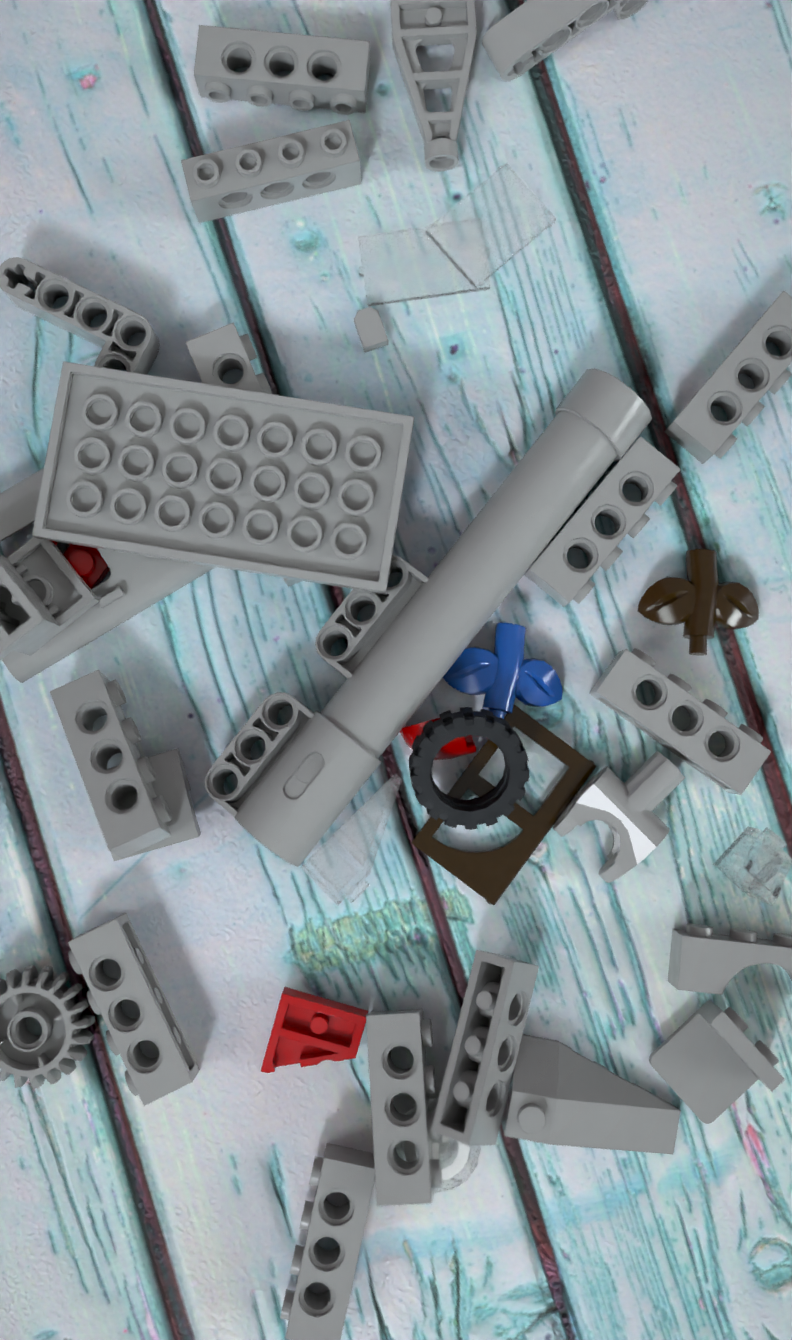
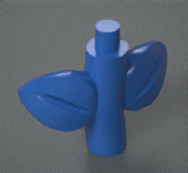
(505, 674)

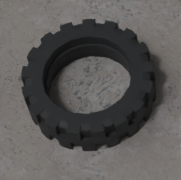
(480, 809)

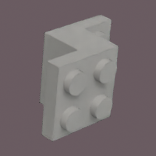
(38, 596)

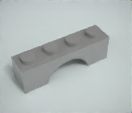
(710, 960)

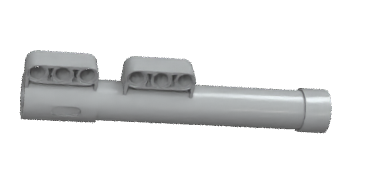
(417, 631)

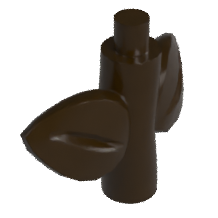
(699, 601)

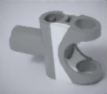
(625, 810)

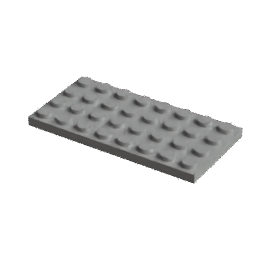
(223, 477)

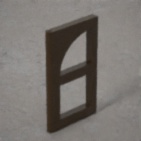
(494, 869)

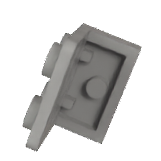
(713, 1061)

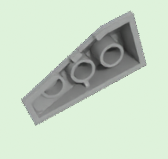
(580, 1103)

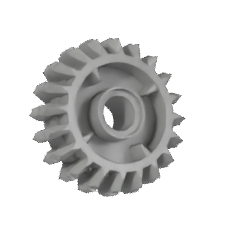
(61, 1022)

